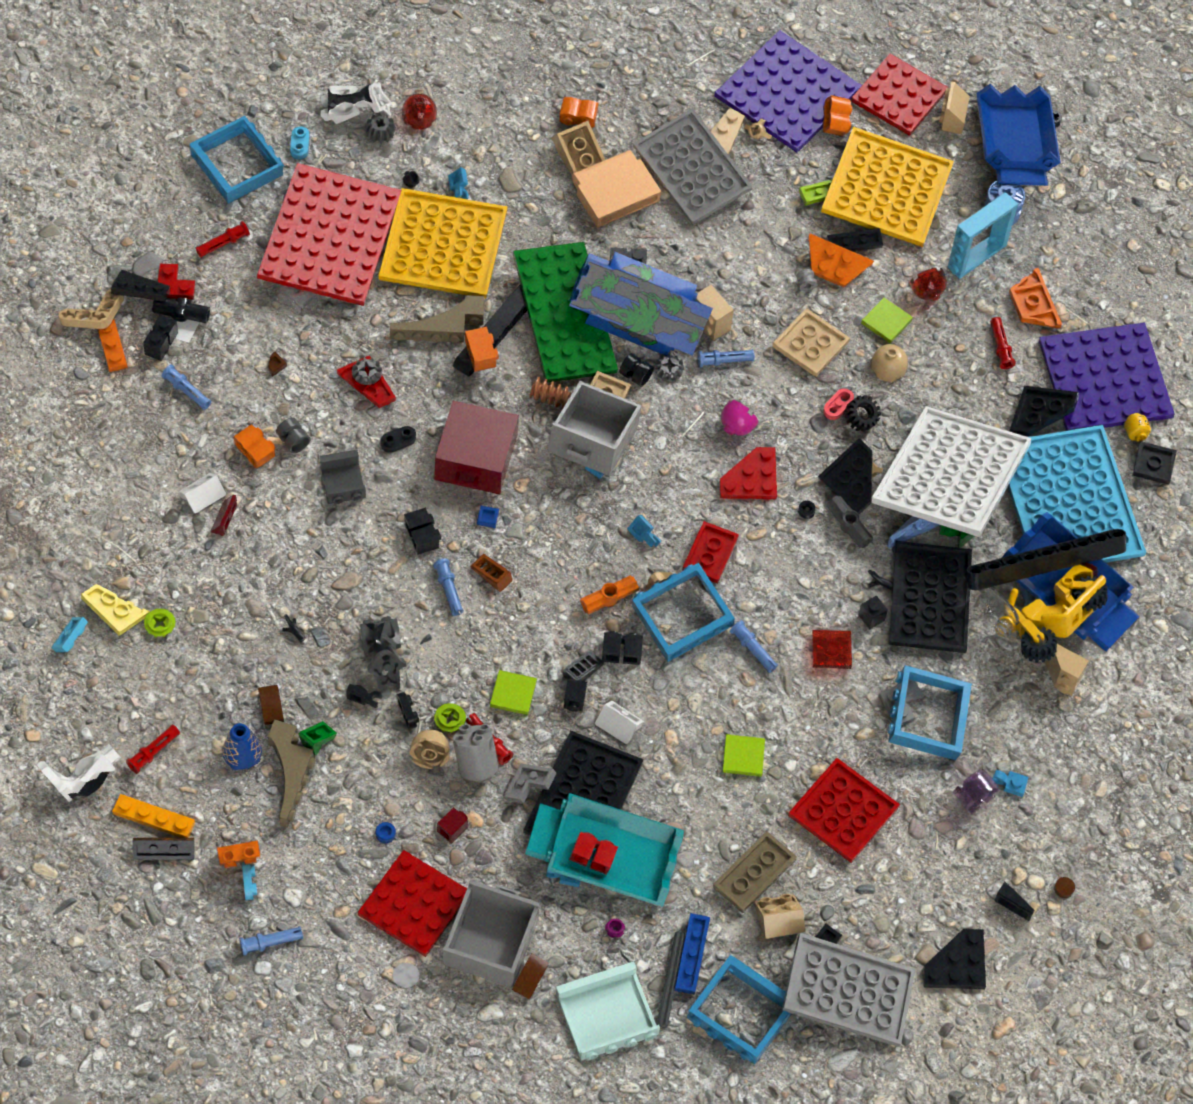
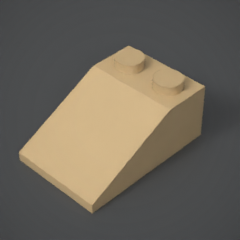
(578, 147)

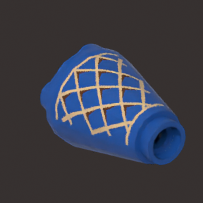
(241, 748)

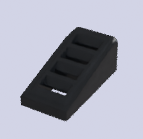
(568, 672)
(1014, 902)

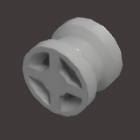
(806, 280)

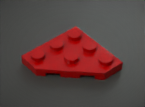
(752, 477)

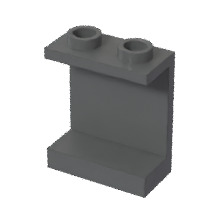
(342, 477)

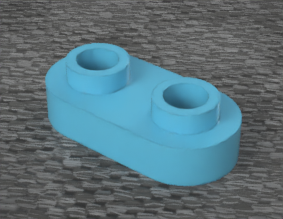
(300, 139)
(249, 887)

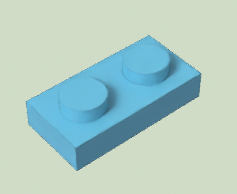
(70, 633)

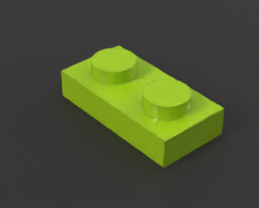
(815, 192)

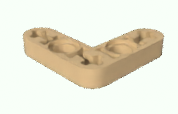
(95, 319)

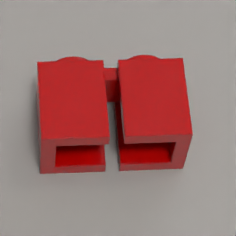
(603, 856)

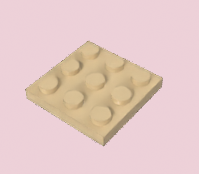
(811, 342)

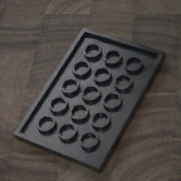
(930, 597)
(591, 772)

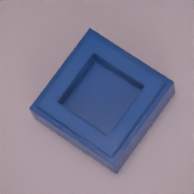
(488, 516)

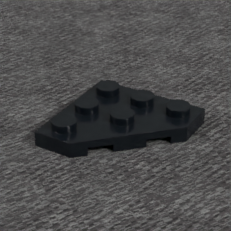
(1041, 408)
(852, 476)
(958, 963)

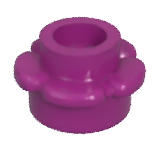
(615, 923)

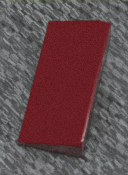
(224, 516)

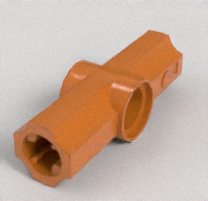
(618, 589)

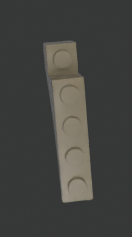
(443, 327)
(295, 763)

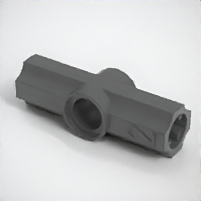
(843, 514)

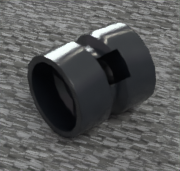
(635, 369)

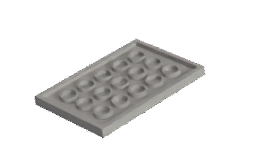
(692, 166)
(849, 989)

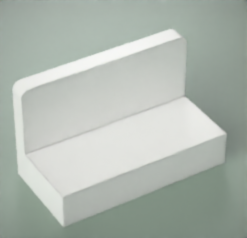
(203, 492)
(618, 722)

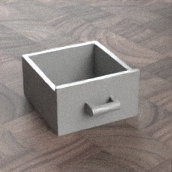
(594, 428)
(491, 933)

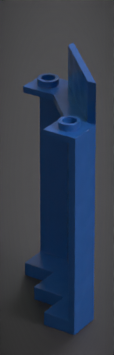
(1018, 134)
(1104, 624)

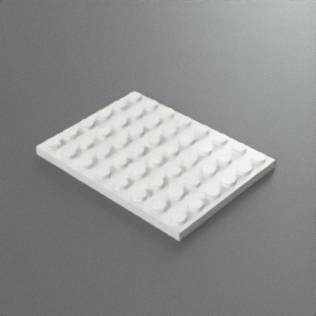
(952, 471)

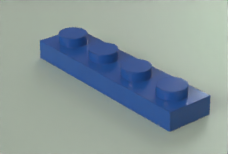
(692, 954)

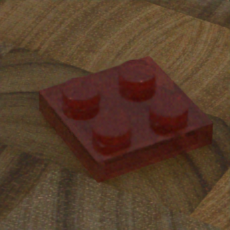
(831, 649)

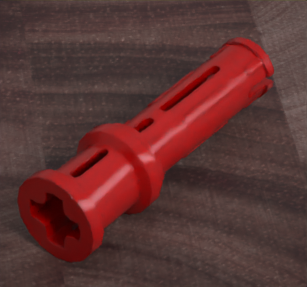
(230, 236)
(1003, 349)
(144, 752)
(503, 754)

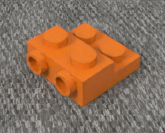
(237, 853)

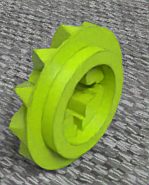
(159, 615)
(447, 710)

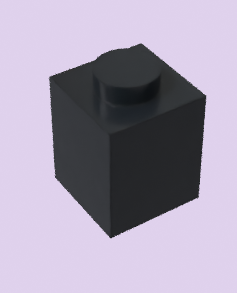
(873, 612)
(575, 695)

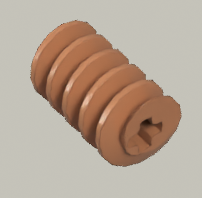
(550, 392)

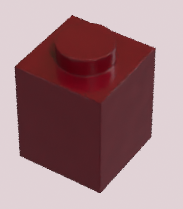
(452, 825)

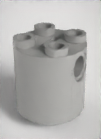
(475, 752)

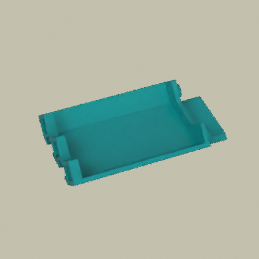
(643, 856)

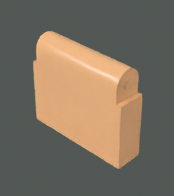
(615, 188)

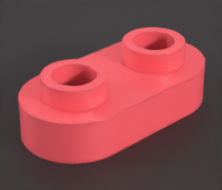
(837, 405)

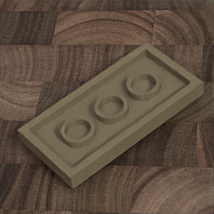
(754, 872)

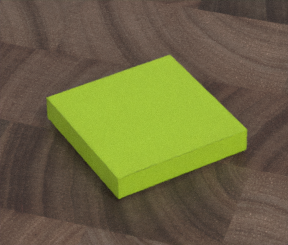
(887, 320)
(513, 692)
(743, 755)

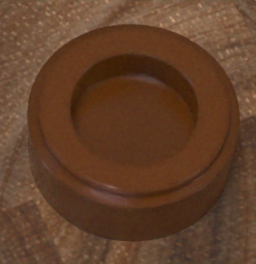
(1064, 887)

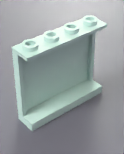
(606, 1011)

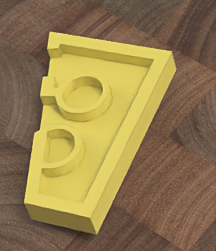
(113, 610)

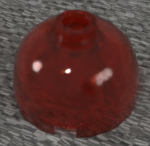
(419, 111)
(929, 284)

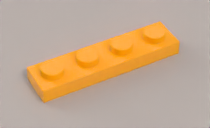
(153, 816)

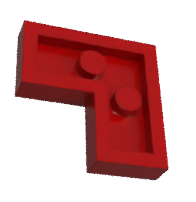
(178, 288)

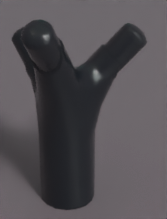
(880, 581)
(293, 629)

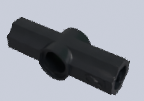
(182, 310)

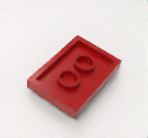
(712, 550)

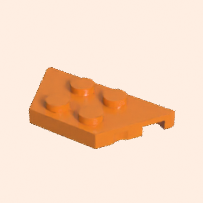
(835, 262)
(1034, 301)

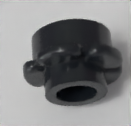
(410, 179)

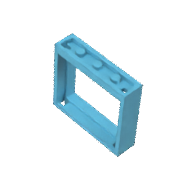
(1001, 215)

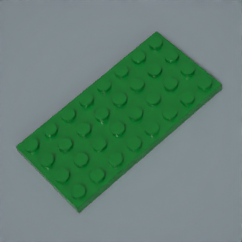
(563, 340)

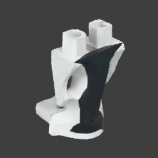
(345, 106)
(87, 776)

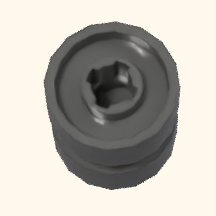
(293, 435)

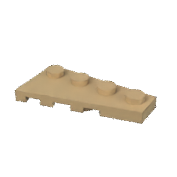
(728, 129)

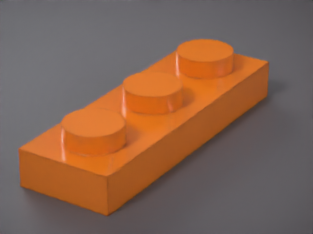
(112, 347)

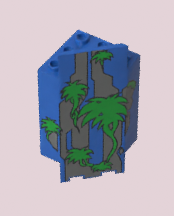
(640, 304)

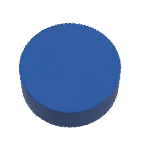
(385, 832)

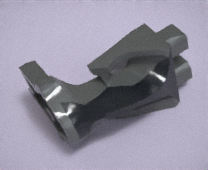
(383, 640)

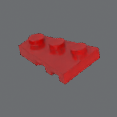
(377, 393)

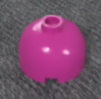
(737, 419)

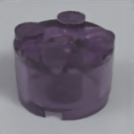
(976, 790)

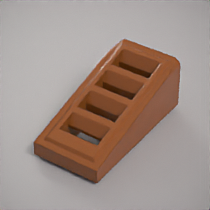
(498, 582)

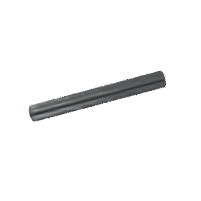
(671, 978)

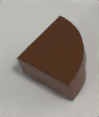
(276, 364)

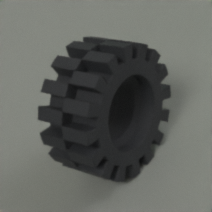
(869, 406)

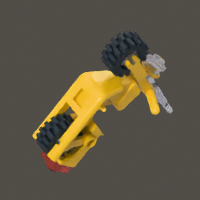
(1038, 625)

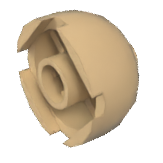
(889, 362)
(430, 749)

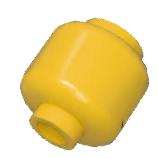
(1137, 427)

